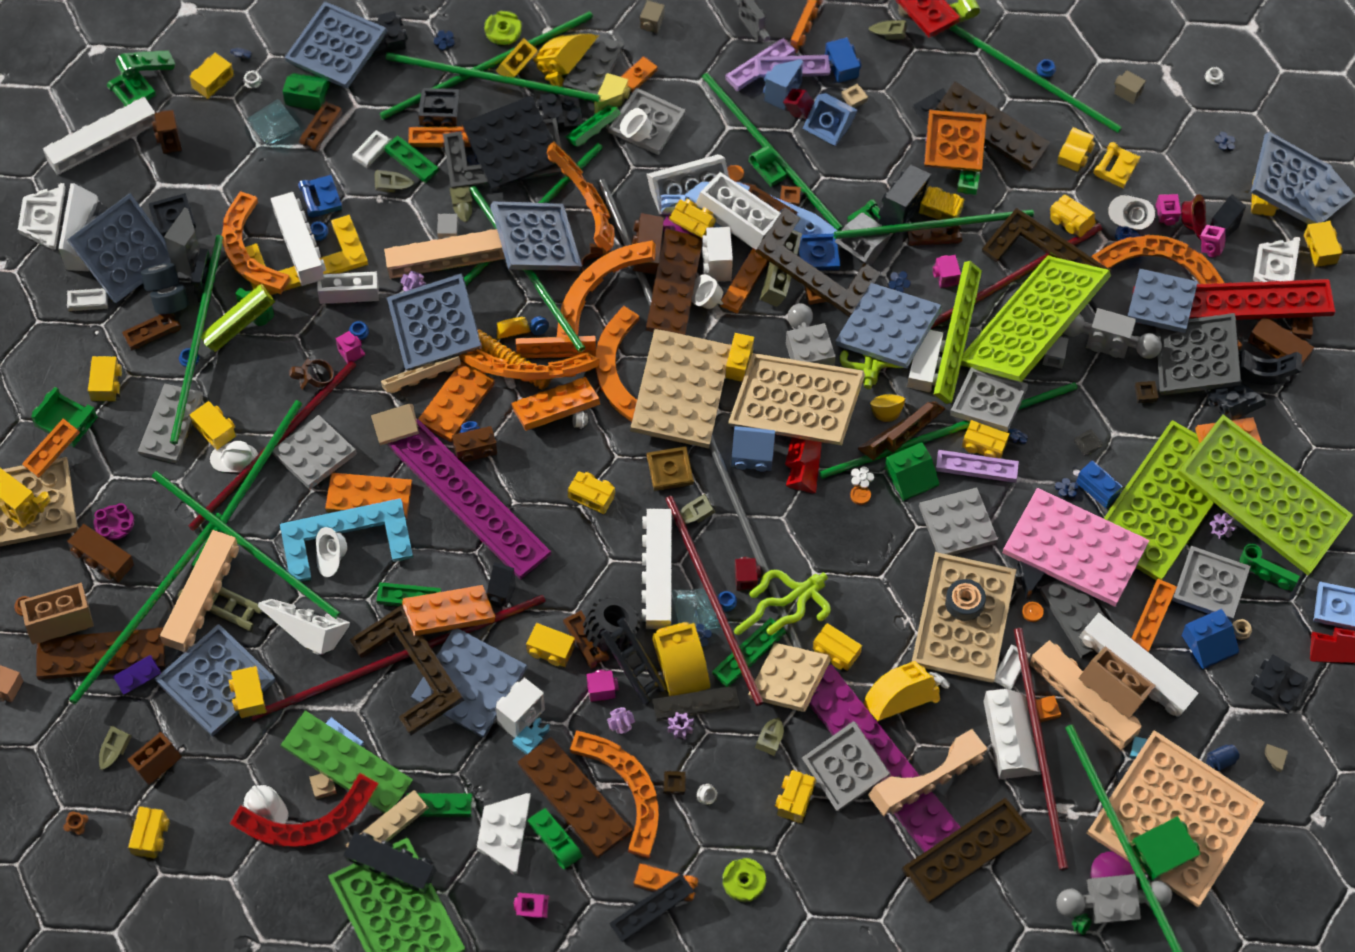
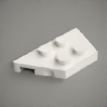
(42, 216)
(1276, 261)
(503, 831)

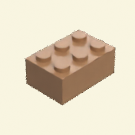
(56, 613)
(1116, 682)

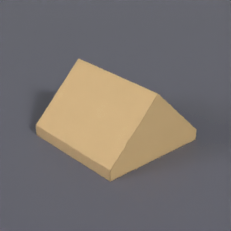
(395, 424)

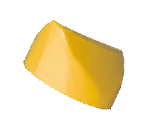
(512, 327)
(887, 407)

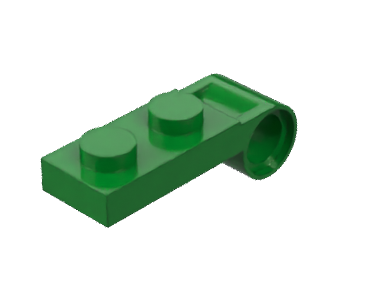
(132, 63)
(968, 182)
(1266, 569)
(555, 838)

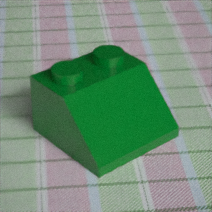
(305, 91)
(912, 471)

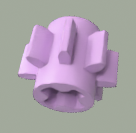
(412, 281)
(1227, 521)
(621, 720)
(685, 723)

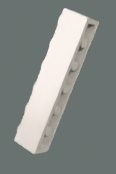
(100, 136)
(297, 238)
(658, 569)
(1169, 688)

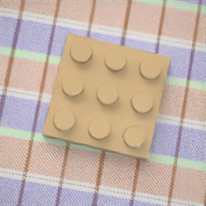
(791, 676)

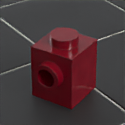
(799, 103)
(746, 573)

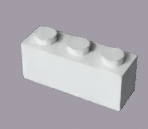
(348, 287)
(926, 361)

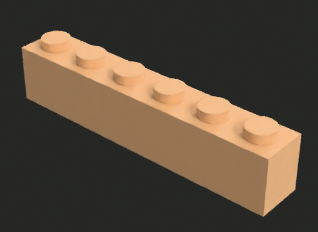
(444, 253)
(199, 591)
(1064, 675)

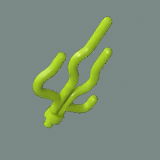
(871, 368)
(806, 589)

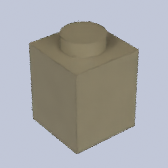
(652, 16)
(1129, 86)

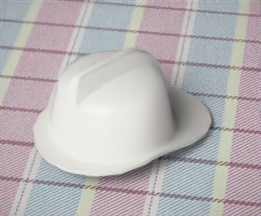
(636, 125)
(1131, 212)
(706, 292)
(232, 457)
(330, 550)
(266, 803)

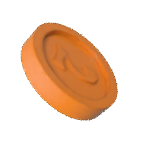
(735, 173)
(860, 495)
(1032, 611)

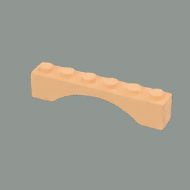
(896, 791)

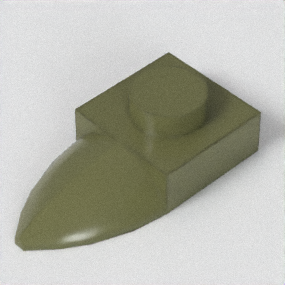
(890, 29)
(391, 181)
(462, 202)
(697, 510)
(770, 736)
(113, 746)

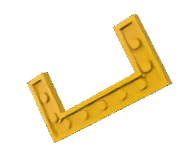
(349, 258)

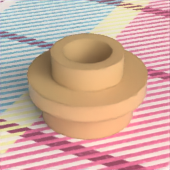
(1245, 625)

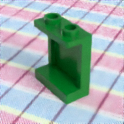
(58, 407)
(1165, 848)

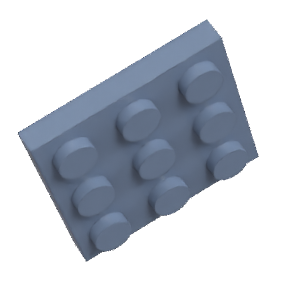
(1162, 300)

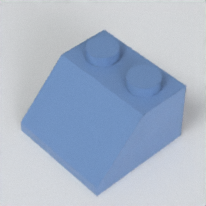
(781, 80)
(829, 118)
(753, 448)

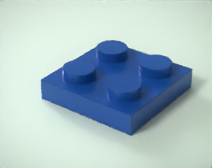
(820, 251)

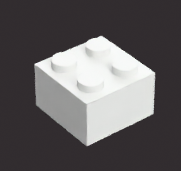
(717, 253)
(520, 707)

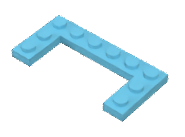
(388, 513)

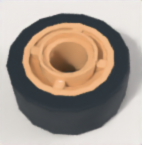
(965, 589)

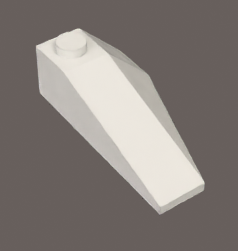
(310, 630)

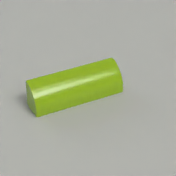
(237, 318)

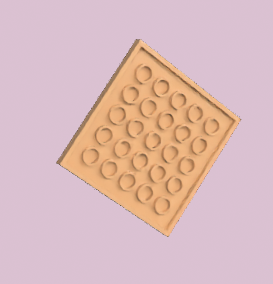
(1172, 784)

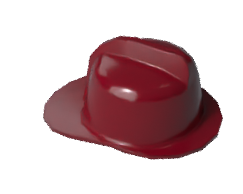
(1194, 214)

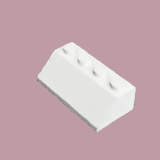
(685, 177)
(738, 209)
(77, 212)
(1011, 734)

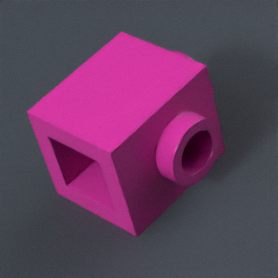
(947, 271)
(601, 685)

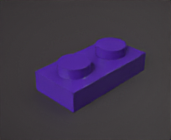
(137, 674)

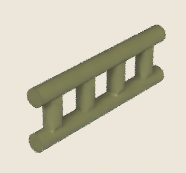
(233, 600)

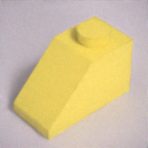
(612, 92)

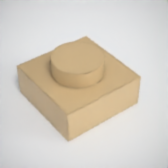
(854, 96)
(322, 786)

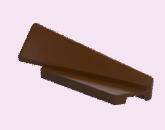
(901, 432)

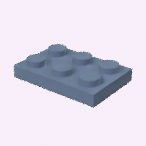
(1325, 195)

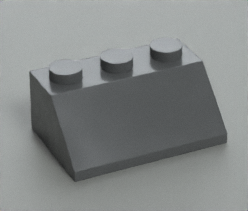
(182, 243)

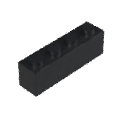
(389, 862)

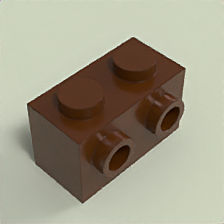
(167, 131)
(475, 444)
(154, 758)

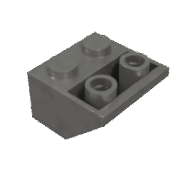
(864, 247)

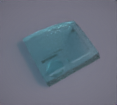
(273, 122)
(695, 608)

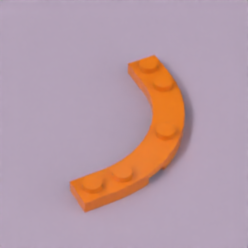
(604, 231)
(1161, 247)
(237, 253)
(594, 274)
(529, 371)
(606, 371)
(637, 780)

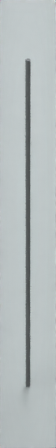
(713, 446)

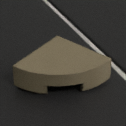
(1275, 756)

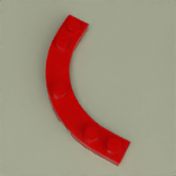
(313, 831)

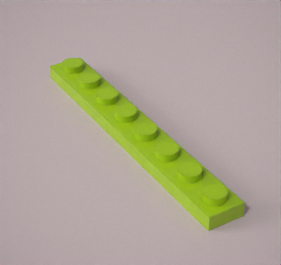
(957, 332)

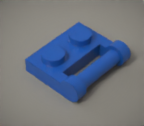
(326, 194)

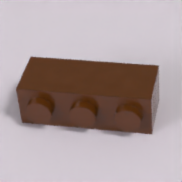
(648, 229)
(1278, 341)
(100, 553)

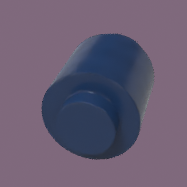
(1222, 757)

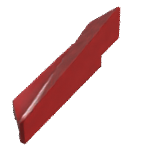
(804, 460)
(1333, 648)

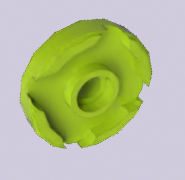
(500, 21)
(744, 869)

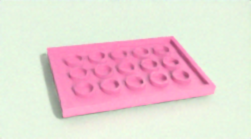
(1076, 546)

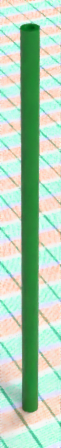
(255, 470)

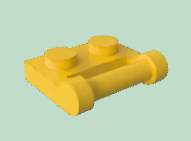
(1122, 168)

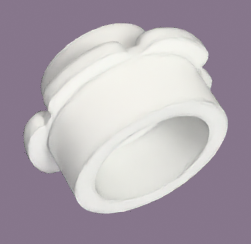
(1214, 72)
(254, 77)
(580, 419)
(706, 794)

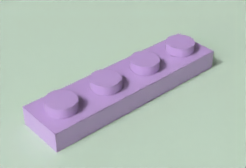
(812, 65)
(747, 72)
(977, 466)

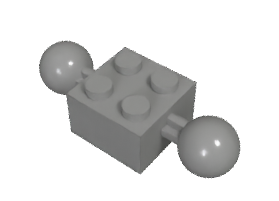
(1112, 335)
(807, 341)
(1111, 899)

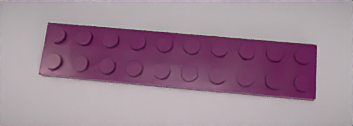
(471, 501)
(837, 708)

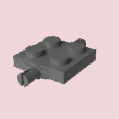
(753, 18)

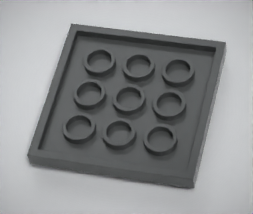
(1201, 357)

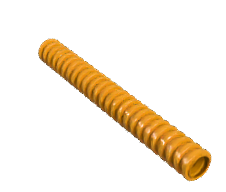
(500, 351)

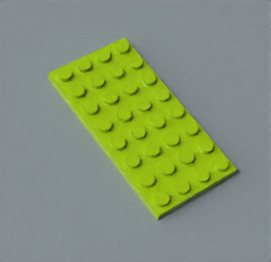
(1034, 318)
(1265, 494)
(1161, 502)

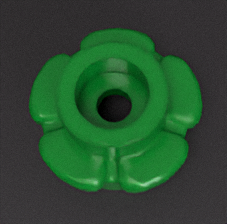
(1081, 923)

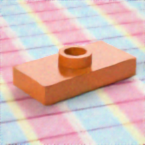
(639, 73)

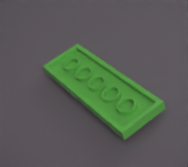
(344, 759)

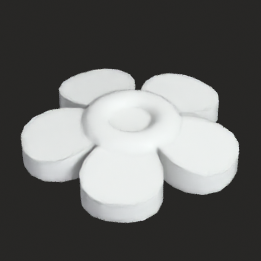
(862, 477)
(939, 680)

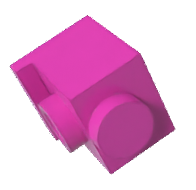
(1168, 209)
(1213, 244)
(349, 347)
(521, 905)

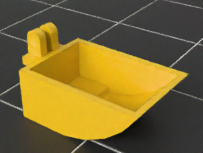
(562, 55)
(19, 501)
(681, 659)
(901, 690)

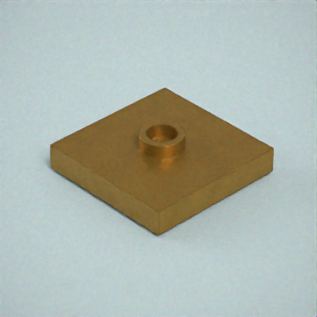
(670, 468)

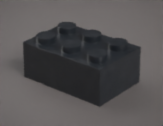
(904, 197)

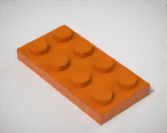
(456, 401)
(555, 403)
(355, 491)
(448, 610)

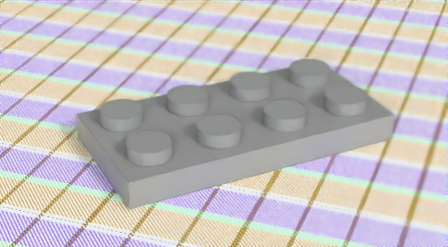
(158, 433)

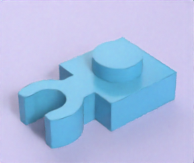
(529, 738)

